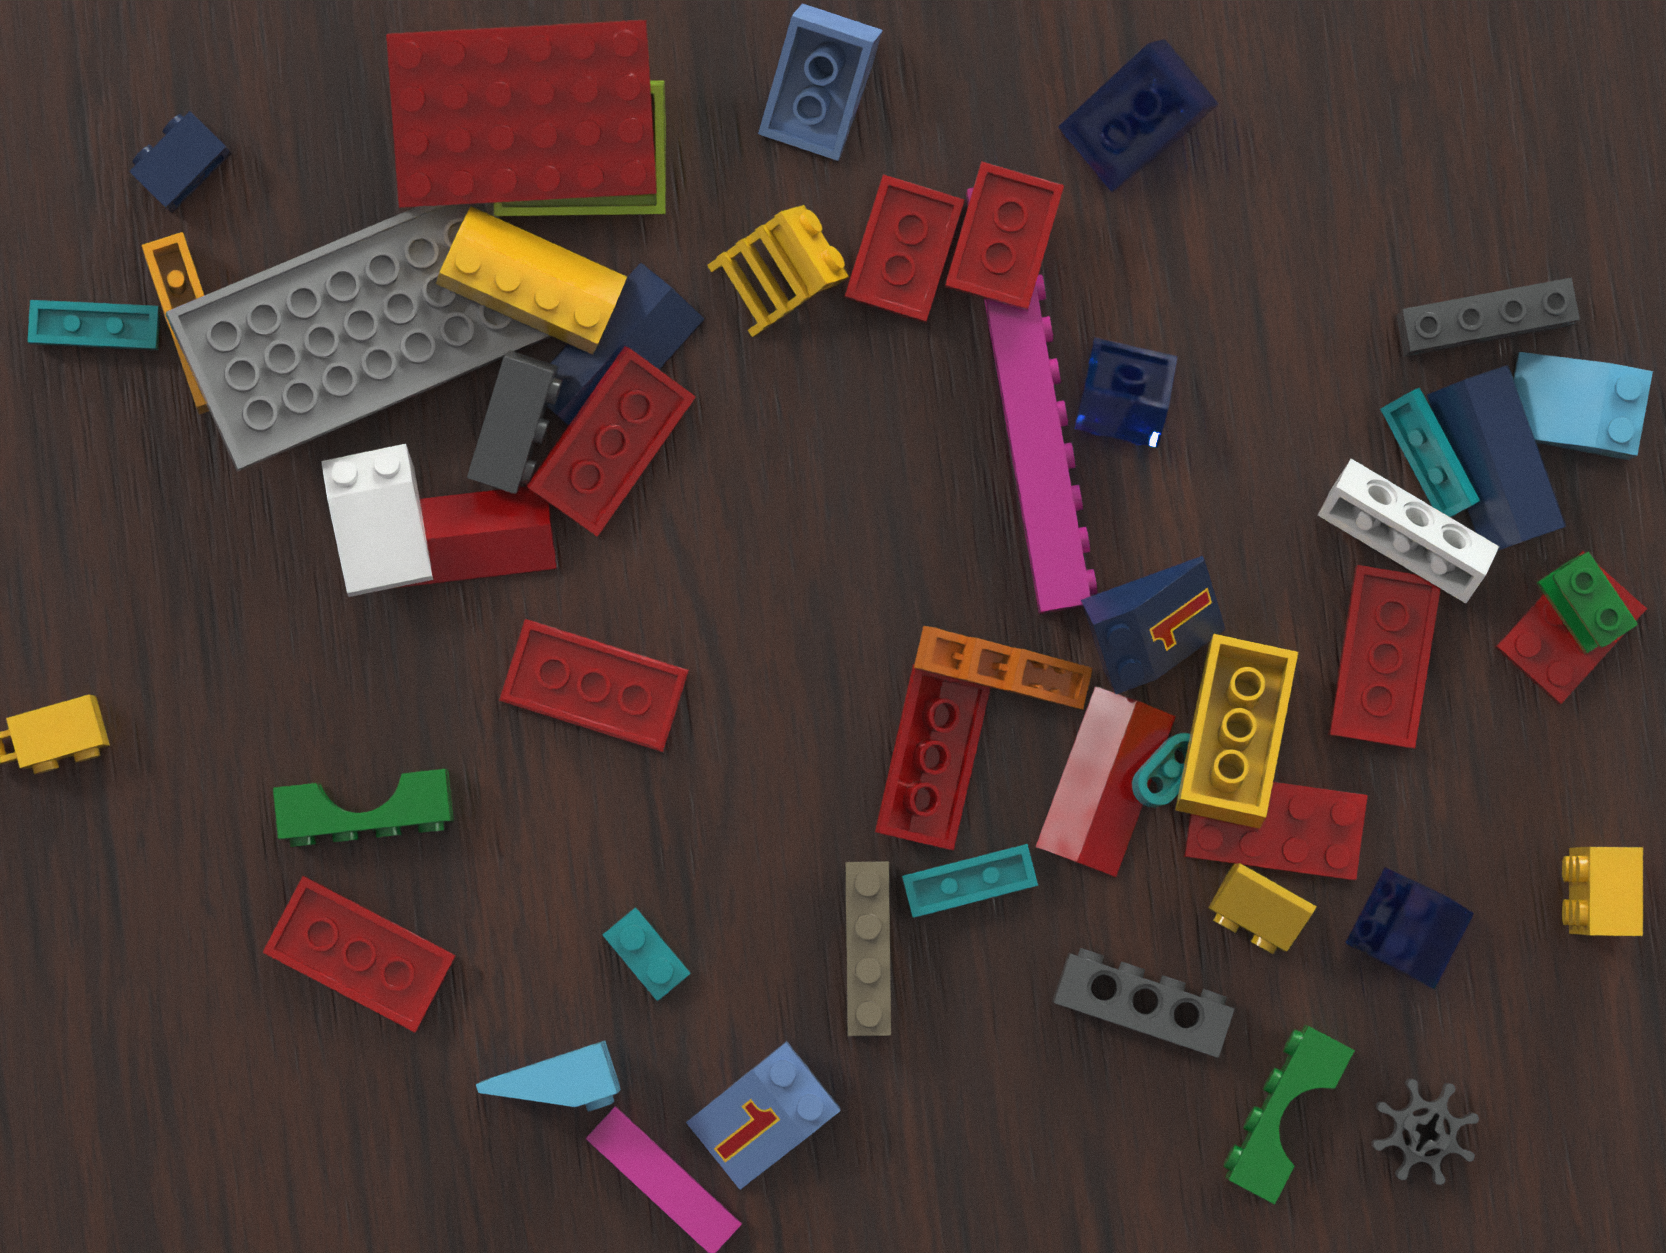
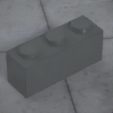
(515, 422)

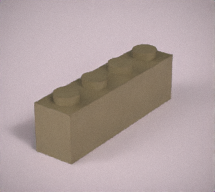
(868, 949)

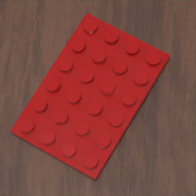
(522, 113)

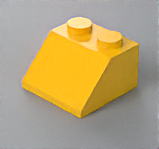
(1260, 908)

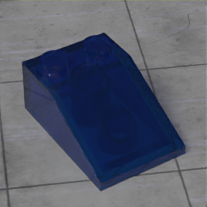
(1138, 114)

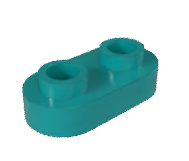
(1163, 770)

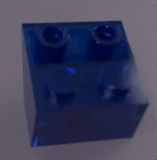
(1409, 928)

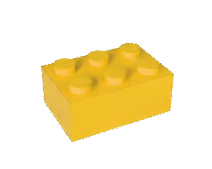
(1604, 891)

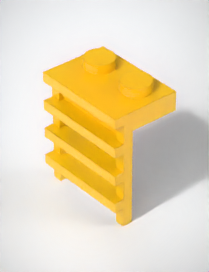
(799, 252)

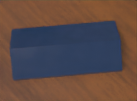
(646, 319)
(1499, 457)

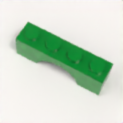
(308, 812)
(1311, 1063)

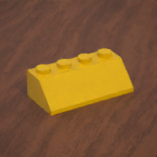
(531, 280)

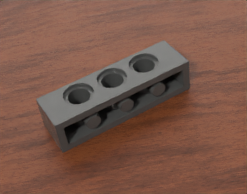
(1488, 317)
(1204, 1035)

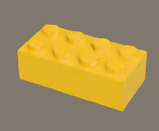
(1236, 731)

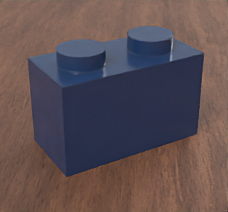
(179, 160)

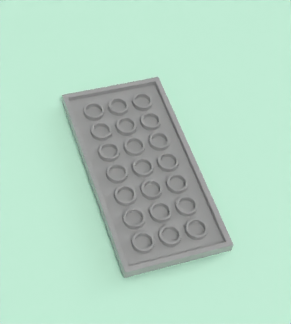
(339, 334)

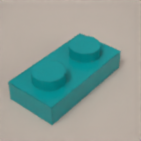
(646, 954)

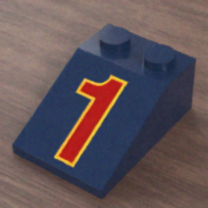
(1153, 623)

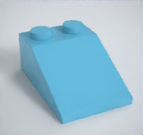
(1583, 403)
(566, 1080)

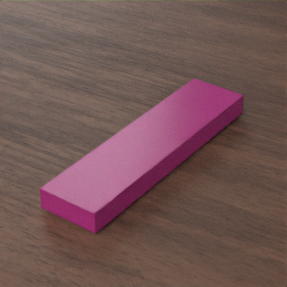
(663, 1181)

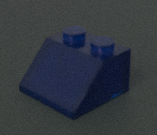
(1126, 392)

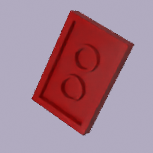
(1004, 236)
(904, 248)
(1547, 650)

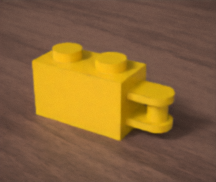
(55, 734)

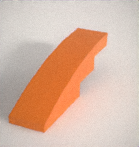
(1003, 667)

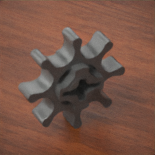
(1444, 1142)

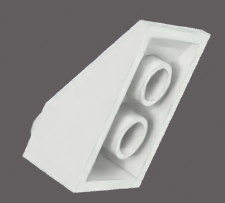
(377, 520)

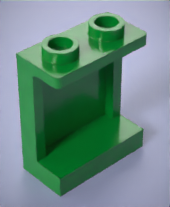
(1587, 603)

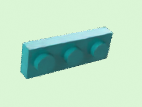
(94, 325)
(1429, 453)
(970, 880)

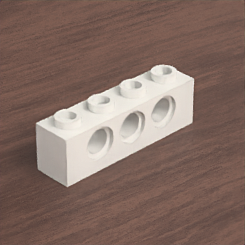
(1408, 531)

